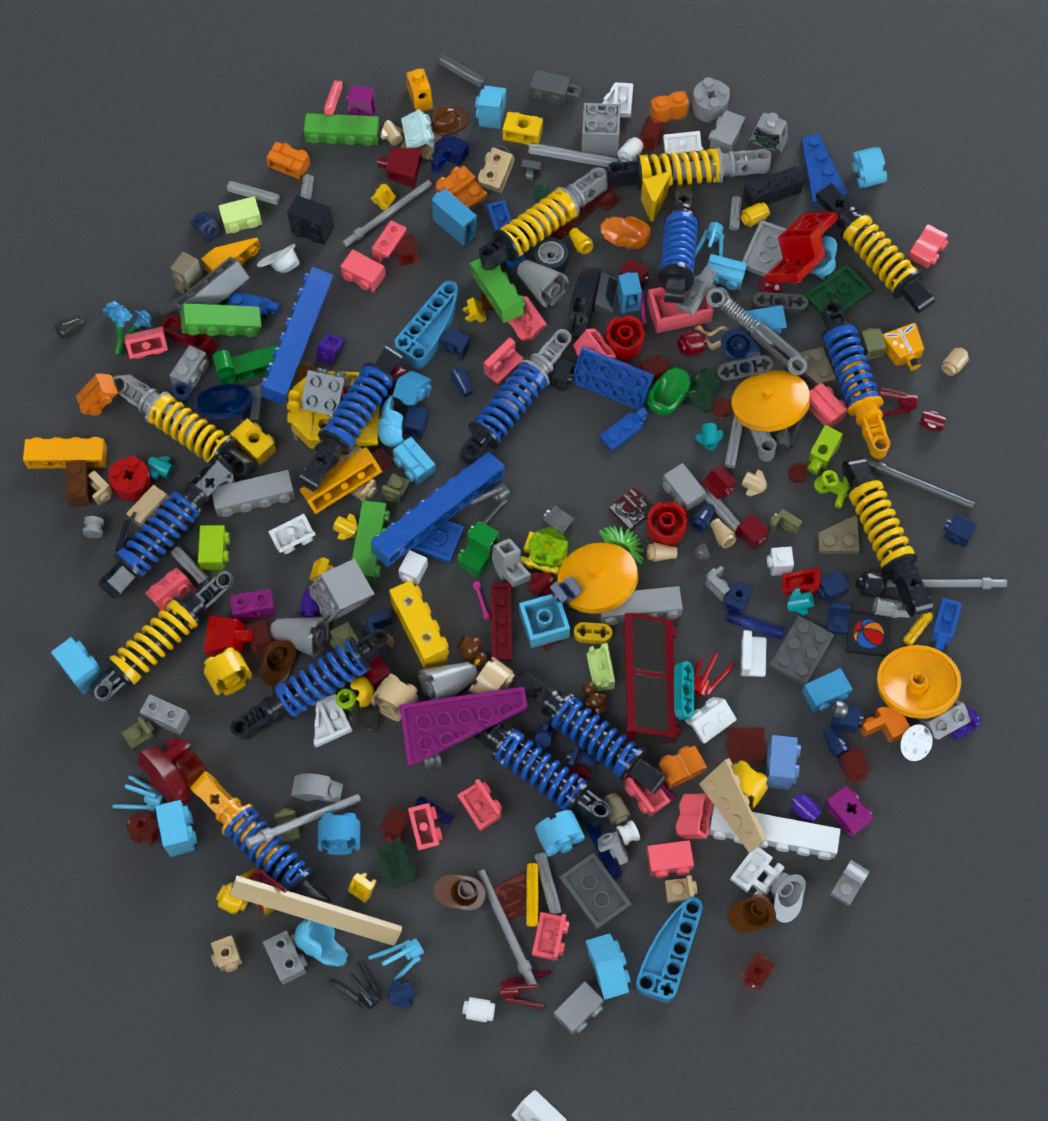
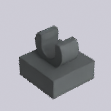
(531, 168)

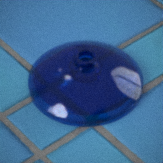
(223, 402)

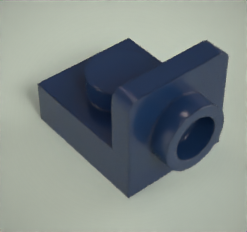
(838, 618)
(578, 756)

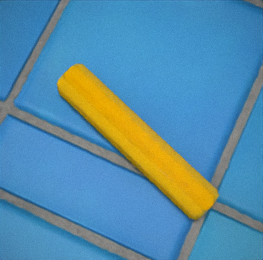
(532, 895)

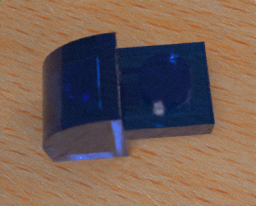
(448, 149)

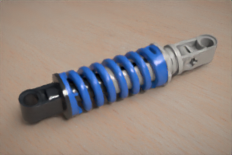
(513, 397)

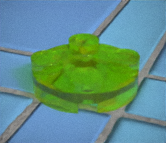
(546, 558)

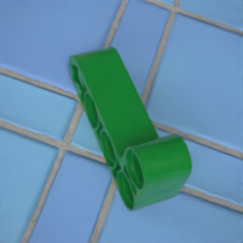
(243, 366)

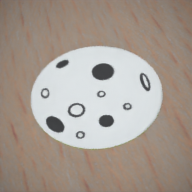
(916, 742)

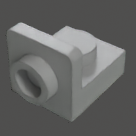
(716, 585)
(614, 843)

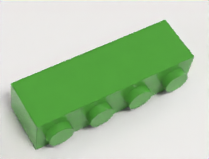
(342, 129)
(498, 291)
(220, 320)
(371, 522)

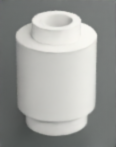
(630, 149)
(479, 1009)

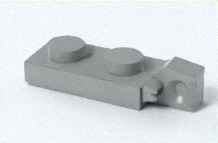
(696, 294)

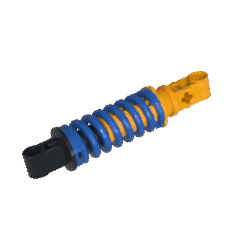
(854, 377)
(241, 823)

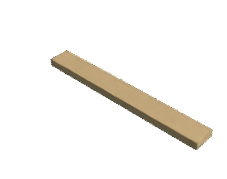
(315, 910)

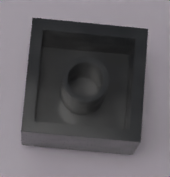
(310, 220)

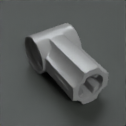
(762, 441)

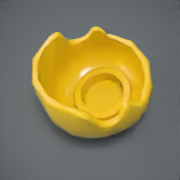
(365, 690)

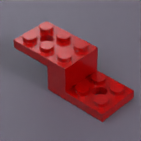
(801, 247)

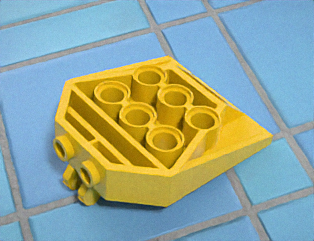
(307, 423)

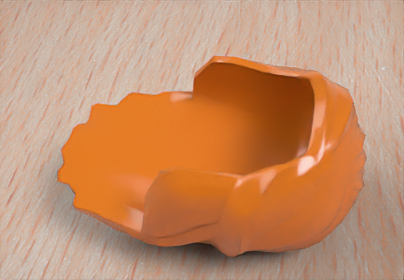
(626, 232)

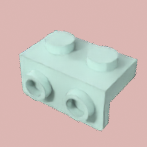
(417, 129)

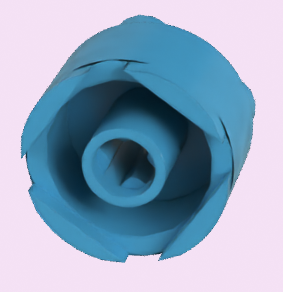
(339, 833)

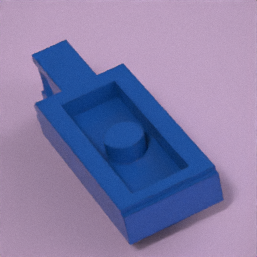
(265, 305)
(624, 429)
(945, 623)

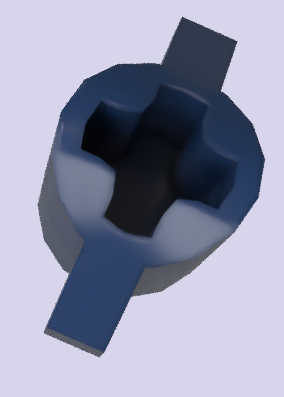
(544, 736)
(400, 994)

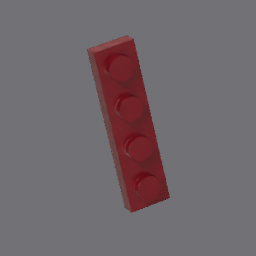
(501, 621)

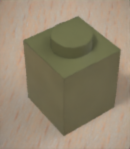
(873, 343)

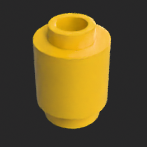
(755, 213)

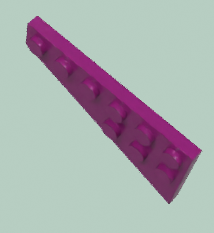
(442, 723)

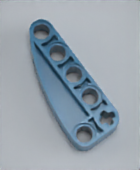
(429, 332)
(662, 954)

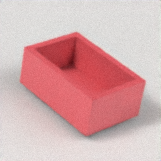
(668, 318)

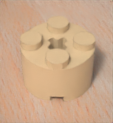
(493, 677)
(393, 694)

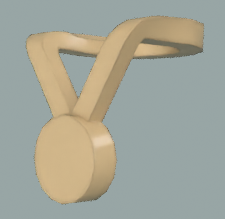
(715, 345)

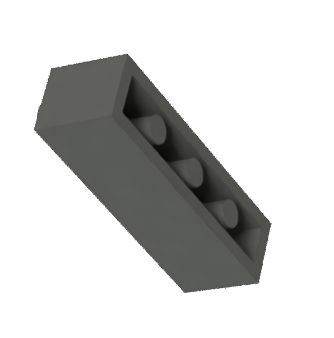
(216, 285)

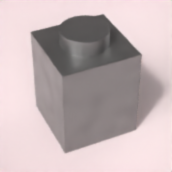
(558, 519)

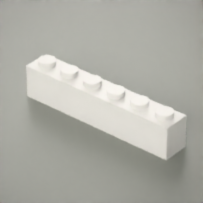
(785, 835)

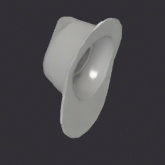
(788, 896)

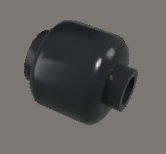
(871, 584)

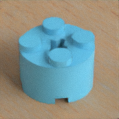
(869, 167)
(559, 833)

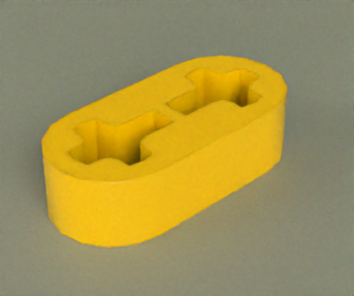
(592, 629)

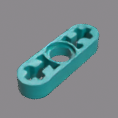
(684, 702)

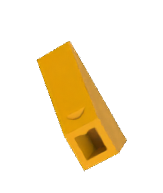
(240, 251)

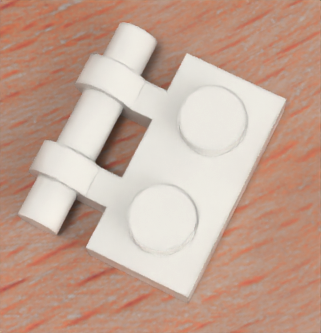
(752, 868)

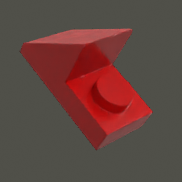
(805, 580)

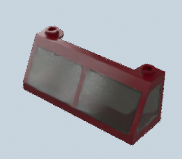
(649, 679)

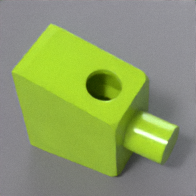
(824, 449)

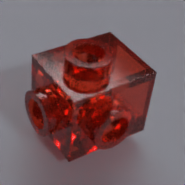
(143, 828)

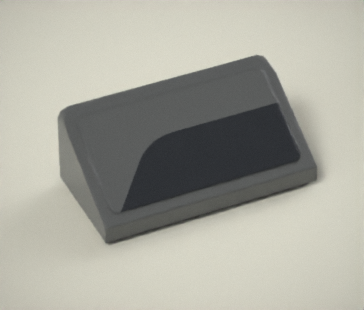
(606, 294)
(253, 413)

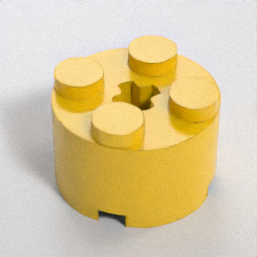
(227, 672)
(752, 783)

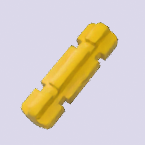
(917, 628)

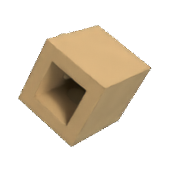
(226, 954)

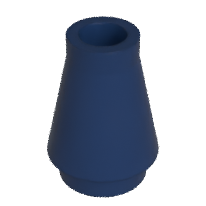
(462, 381)
(181, 392)
(701, 520)
(836, 743)

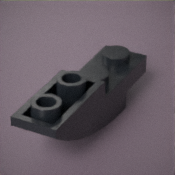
(583, 301)

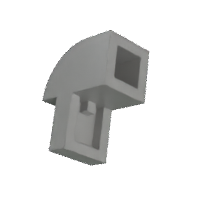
(507, 563)
(316, 787)
(849, 883)

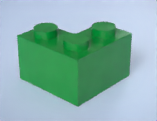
(479, 549)

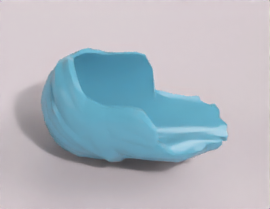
(390, 424)
(319, 942)

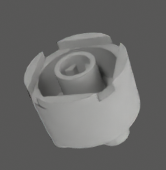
(710, 99)

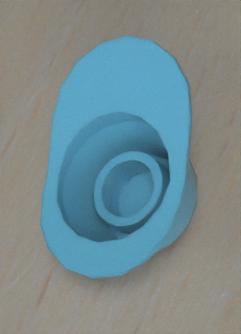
(828, 263)

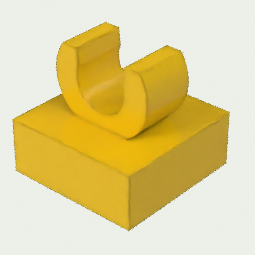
(383, 197)
(475, 309)
(319, 567)
(361, 887)

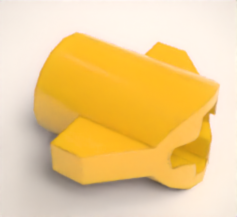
(346, 527)

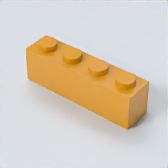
(56, 451)
(342, 480)

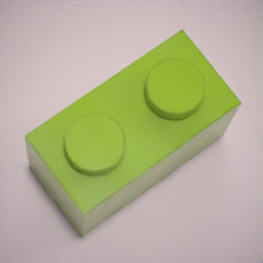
(213, 547)

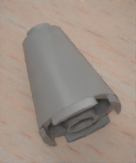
(543, 282)
(305, 633)
(446, 680)

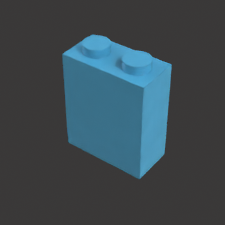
(454, 217)

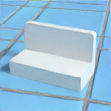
(753, 655)
(536, 1108)

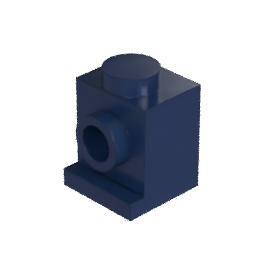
(455, 343)
(735, 603)

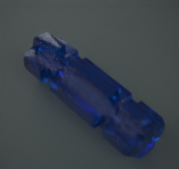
(445, 817)

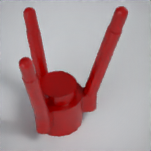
(701, 684)

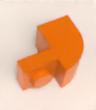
(887, 720)

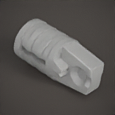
(889, 608)

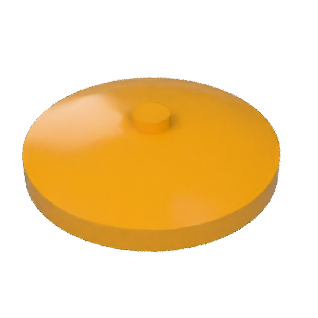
(770, 401)
(604, 574)
(918, 681)

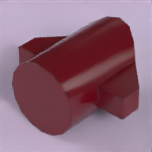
(764, 286)
(932, 420)
(540, 584)
(177, 749)

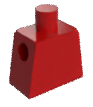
(224, 634)

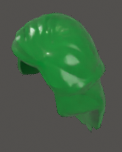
(668, 392)

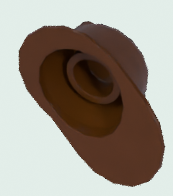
(449, 120)
(277, 662)
(459, 892)
(752, 914)

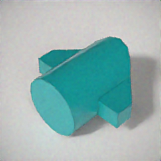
(709, 436)
(160, 467)
(800, 601)

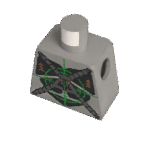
(770, 133)

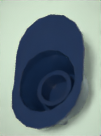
(739, 345)

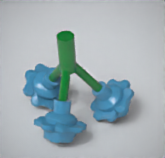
(119, 315)

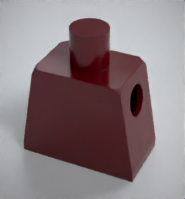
(402, 165)

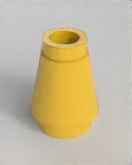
(581, 242)

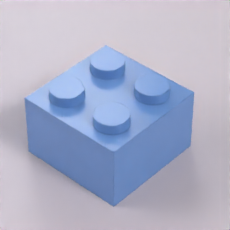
(782, 761)

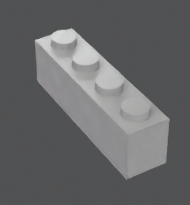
(253, 493)
(651, 602)

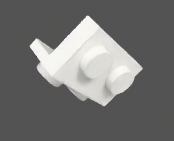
(682, 142)
(292, 533)
(711, 719)

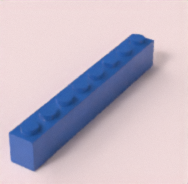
(297, 335)
(437, 509)

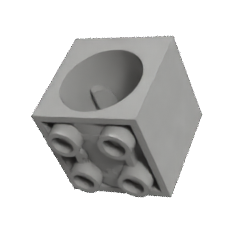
(601, 129)
(341, 590)

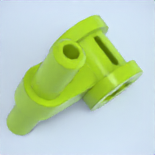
(834, 485)

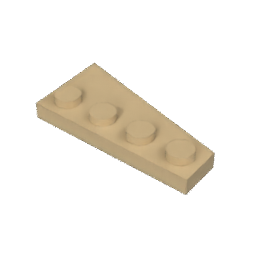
(726, 795)

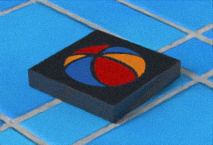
(868, 634)

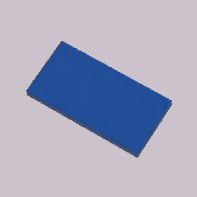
(612, 378)

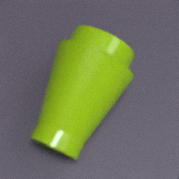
(346, 699)

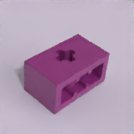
(361, 101)
(253, 605)
(850, 822)

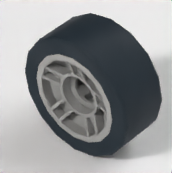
(553, 248)

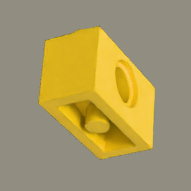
(515, 133)
(257, 451)

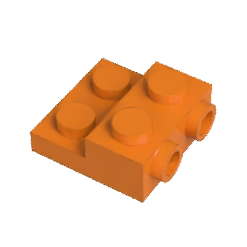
(463, 186)

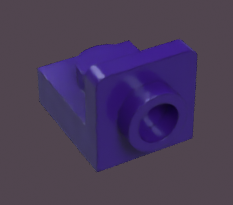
(329, 348)
(967, 728)

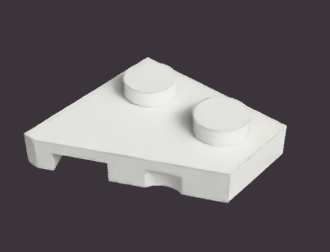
(621, 94)
(329, 721)

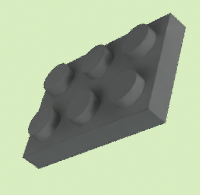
(801, 650)
(595, 891)

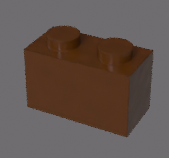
(78, 483)

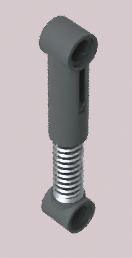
(760, 332)

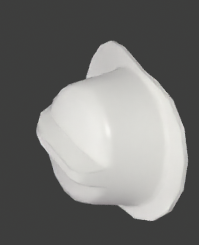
(281, 261)

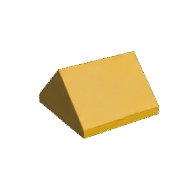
(654, 192)

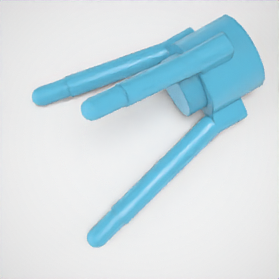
(713, 234)
(152, 796)
(410, 950)

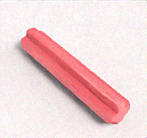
(333, 97)

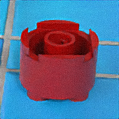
(625, 337)
(130, 479)
(658, 520)

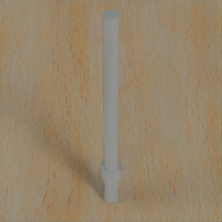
(360, 233)
(984, 583)
(267, 834)
(523, 966)

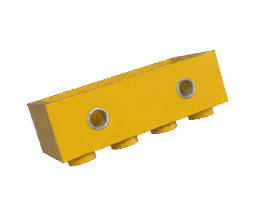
(419, 626)

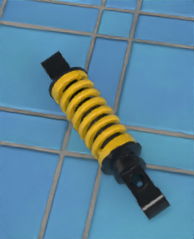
(876, 250)
(886, 536)
(159, 635)

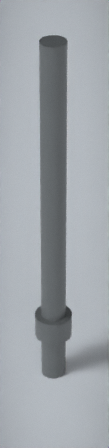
(882, 468)

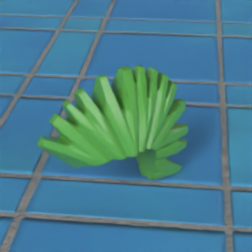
(626, 541)

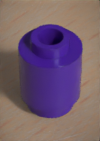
(309, 607)
(805, 808)

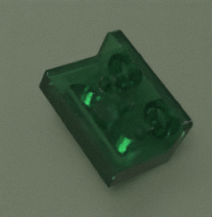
(703, 390)
(395, 863)

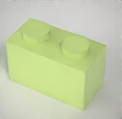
(240, 215)

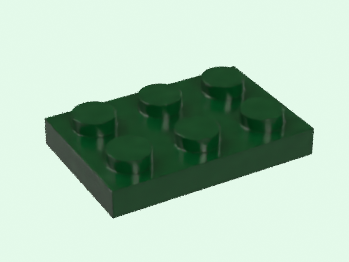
(841, 286)

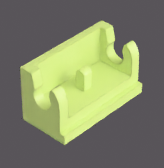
(601, 668)

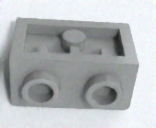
(948, 721)

